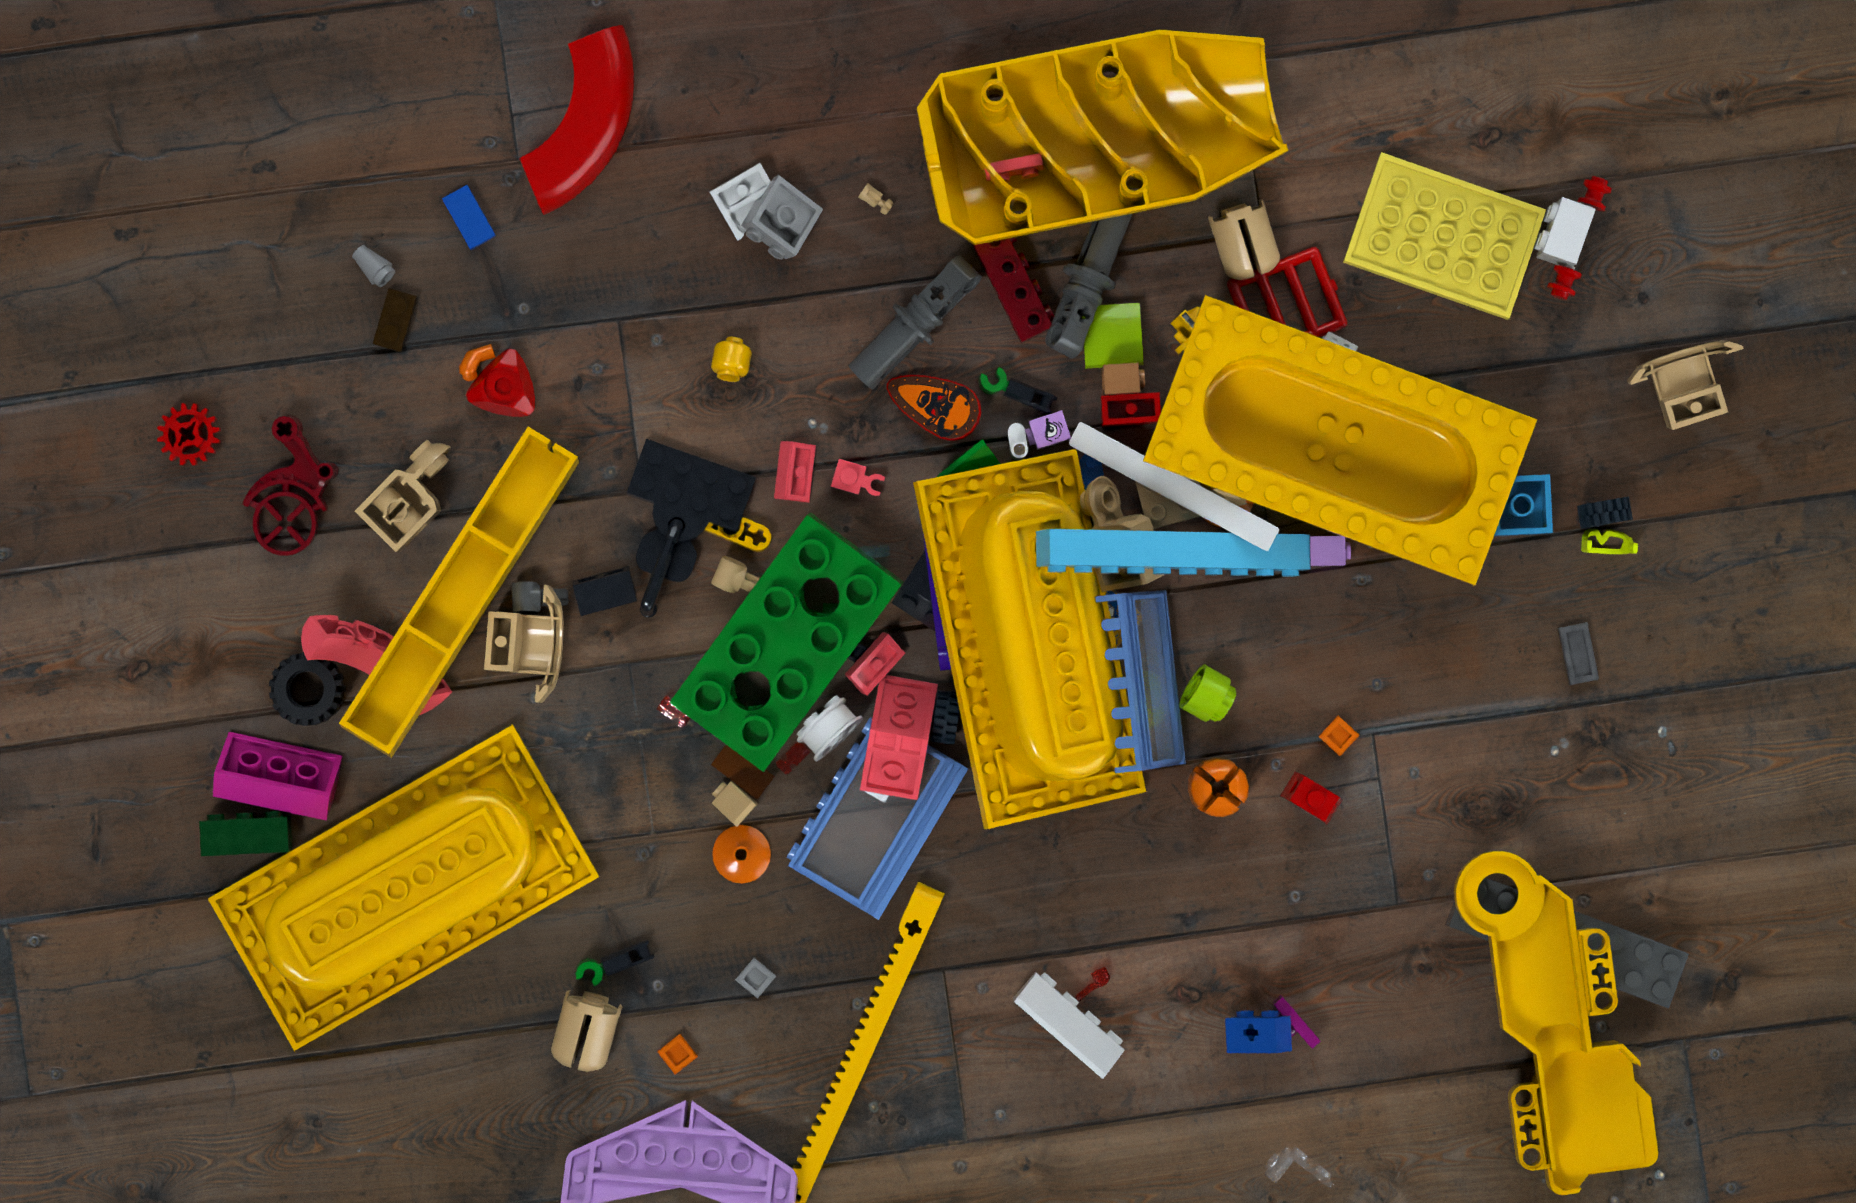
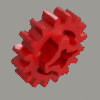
(180, 446)

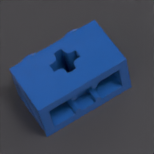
(1258, 1033)

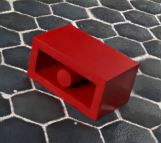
(1130, 409)

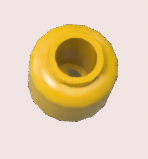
(731, 359)

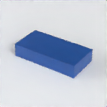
(469, 217)

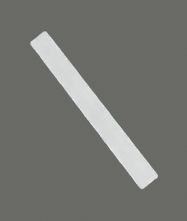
(1174, 487)

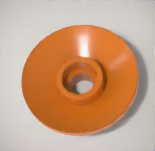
(752, 842)

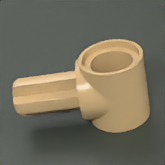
(733, 575)

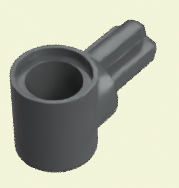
(528, 597)

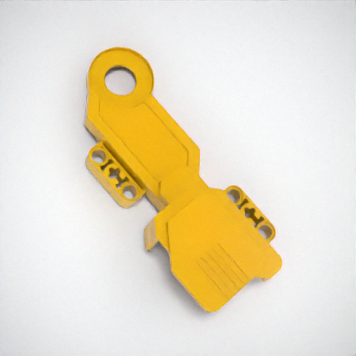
(1583, 1093)

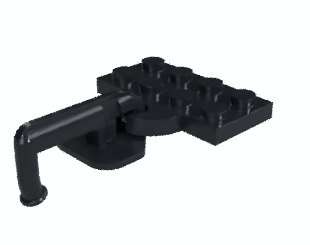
(684, 491)

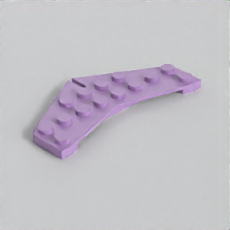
(667, 1155)

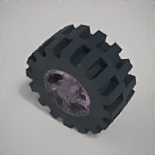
(945, 718)

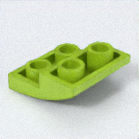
(1114, 336)

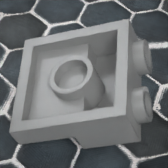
(781, 219)

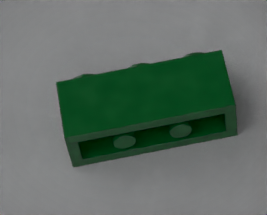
(245, 834)

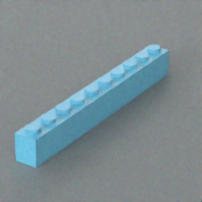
(1168, 551)

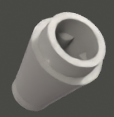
(376, 268)

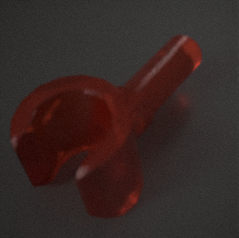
(1100, 977)

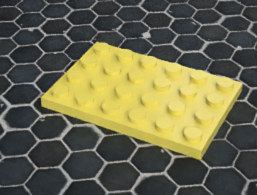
(1444, 236)

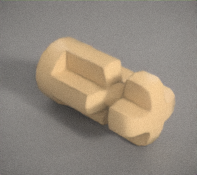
(874, 198)

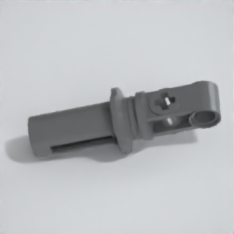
(1086, 285)
(915, 322)

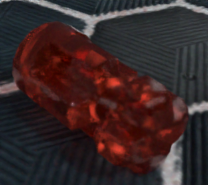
(671, 712)
(794, 755)

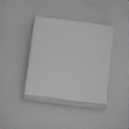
(755, 977)

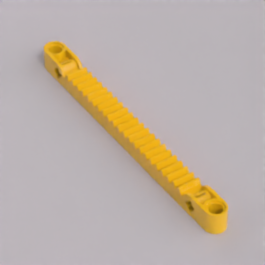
(921, 907)

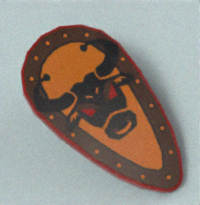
(937, 405)

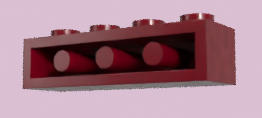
(1014, 288)

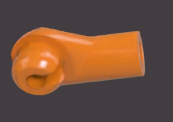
(471, 361)

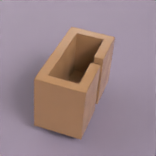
(1122, 379)

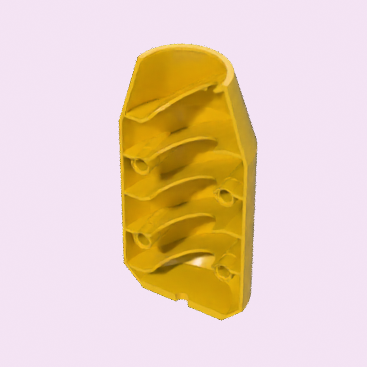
(1170, 122)

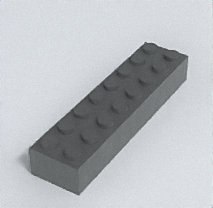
(1639, 964)

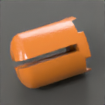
(1219, 804)

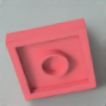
(898, 737)

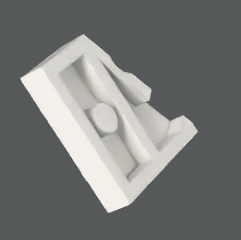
(738, 196)

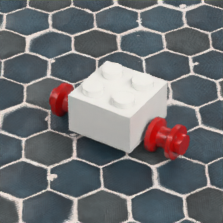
(1566, 234)

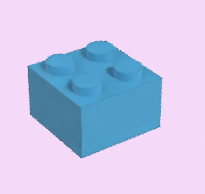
(1527, 507)

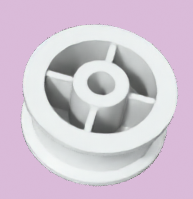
(829, 728)

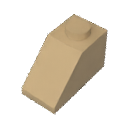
(733, 802)

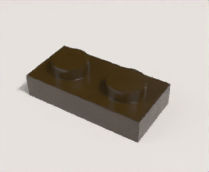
(395, 320)

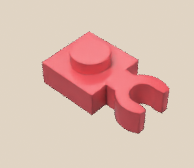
(852, 477)

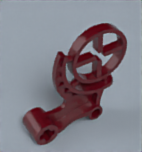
(305, 473)

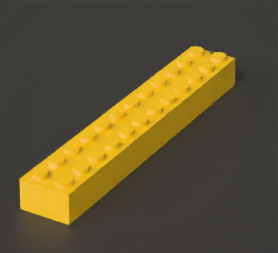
(459, 592)

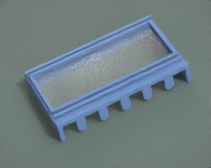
(1148, 680)
(870, 839)

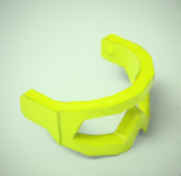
(1626, 548)

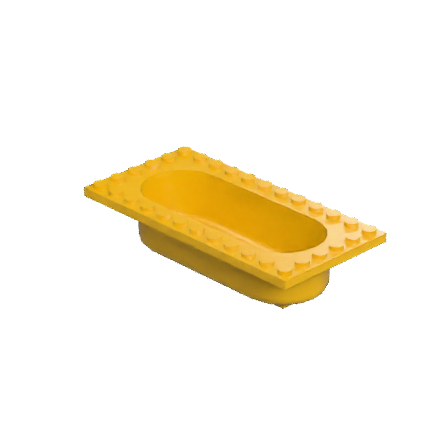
(1340, 440)
(1025, 641)
(403, 887)

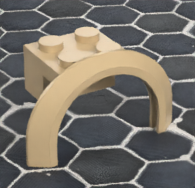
(1686, 383)
(528, 643)

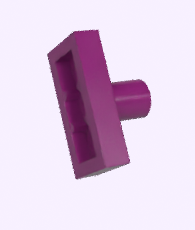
(1297, 1023)

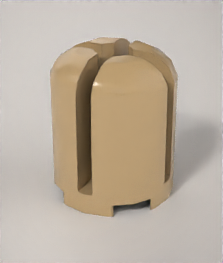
(1232, 244)
(599, 1034)

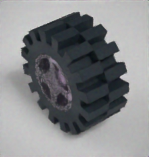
(1604, 512)

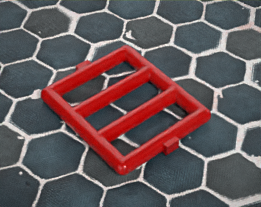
(1287, 265)

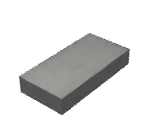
(1578, 653)

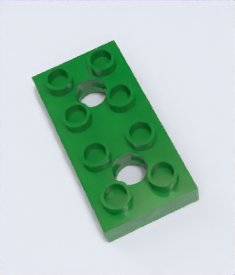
(786, 642)

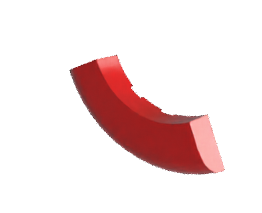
(592, 123)

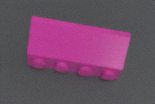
(277, 776)

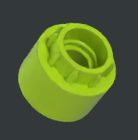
(1208, 695)

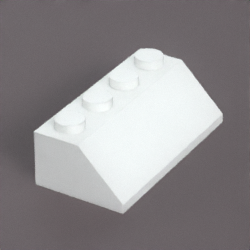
(1068, 1024)

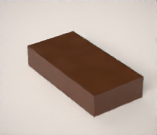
(742, 772)

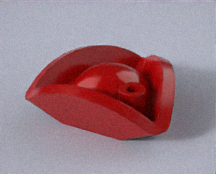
(504, 387)

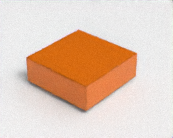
(1338, 735)
(677, 1053)

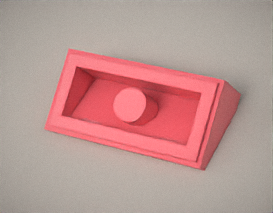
(794, 471)

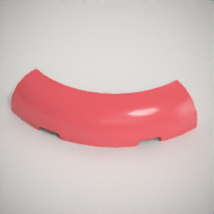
(354, 645)

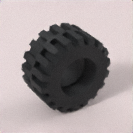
(287, 706)

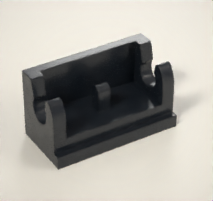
(604, 590)

